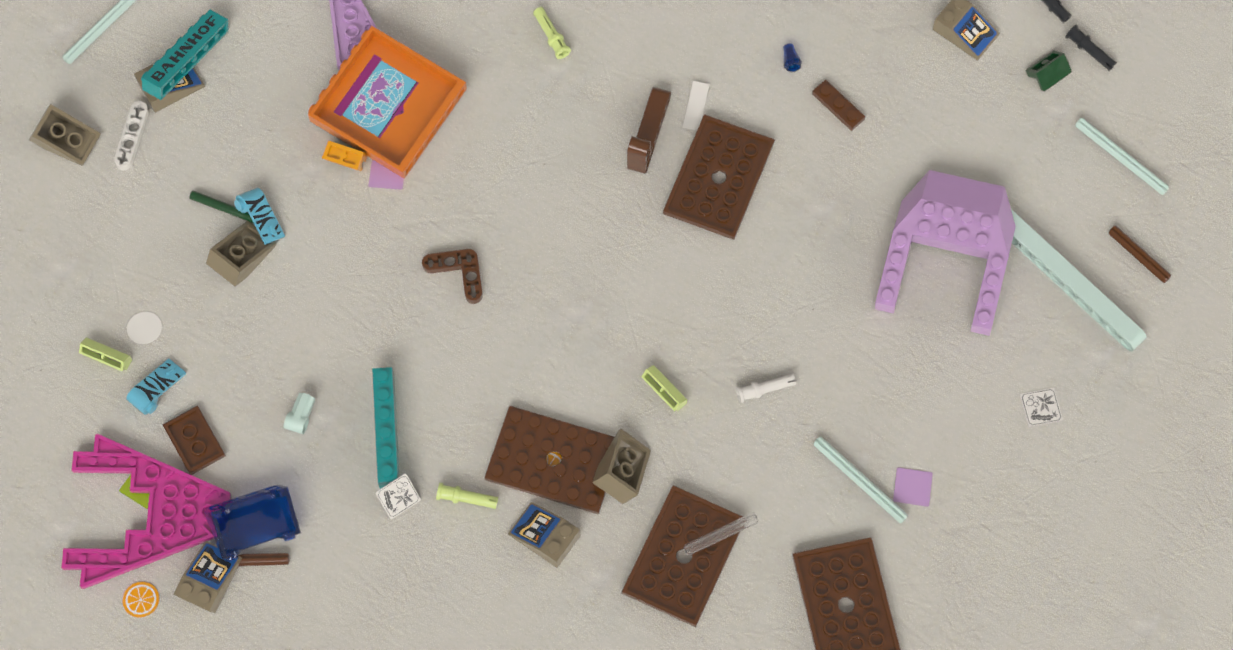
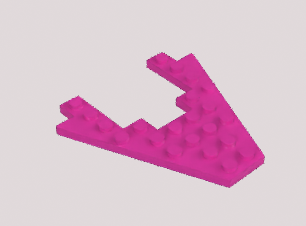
(173, 518)

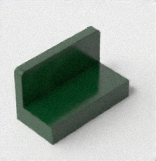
(1049, 69)

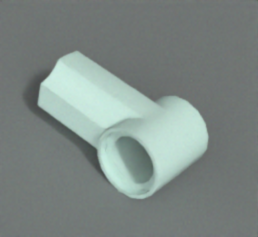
(298, 419)

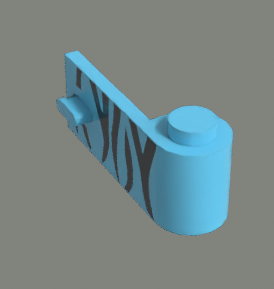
(261, 214)
(146, 393)

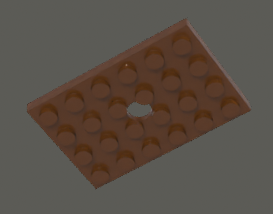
(714, 149)
(522, 463)
(851, 573)
(665, 582)

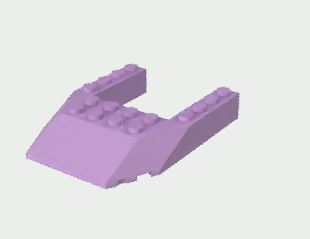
(956, 217)

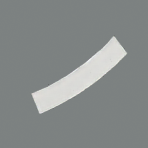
(696, 105)

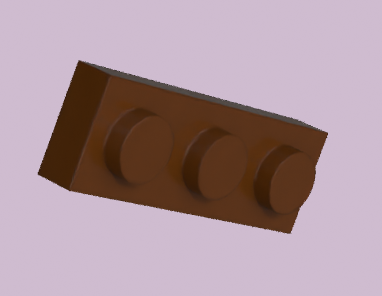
(838, 105)

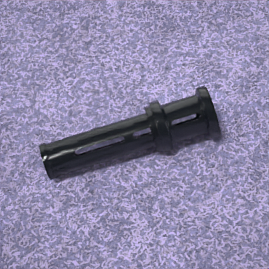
(1084, 42)

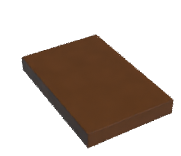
(194, 440)

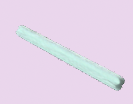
(88, 38)
(1122, 156)
(860, 479)

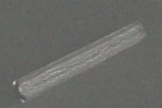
(721, 533)

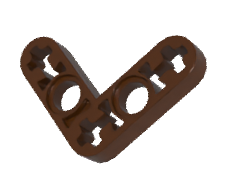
(465, 266)

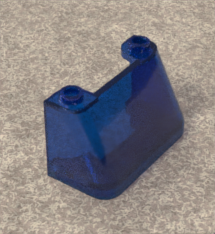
(252, 520)

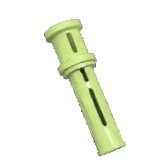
(555, 39)
(455, 495)

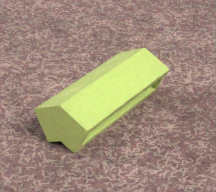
(106, 352)
(666, 386)

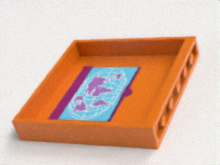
(387, 101)

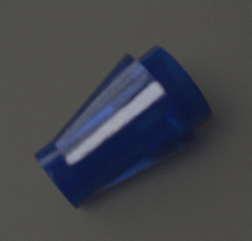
(791, 59)

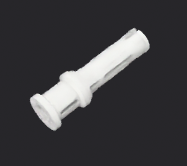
(756, 389)

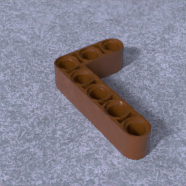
(642, 146)

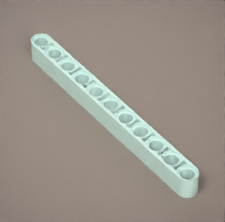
(1076, 285)

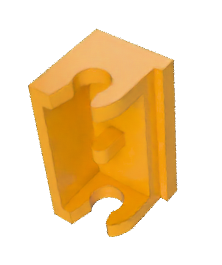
(344, 155)

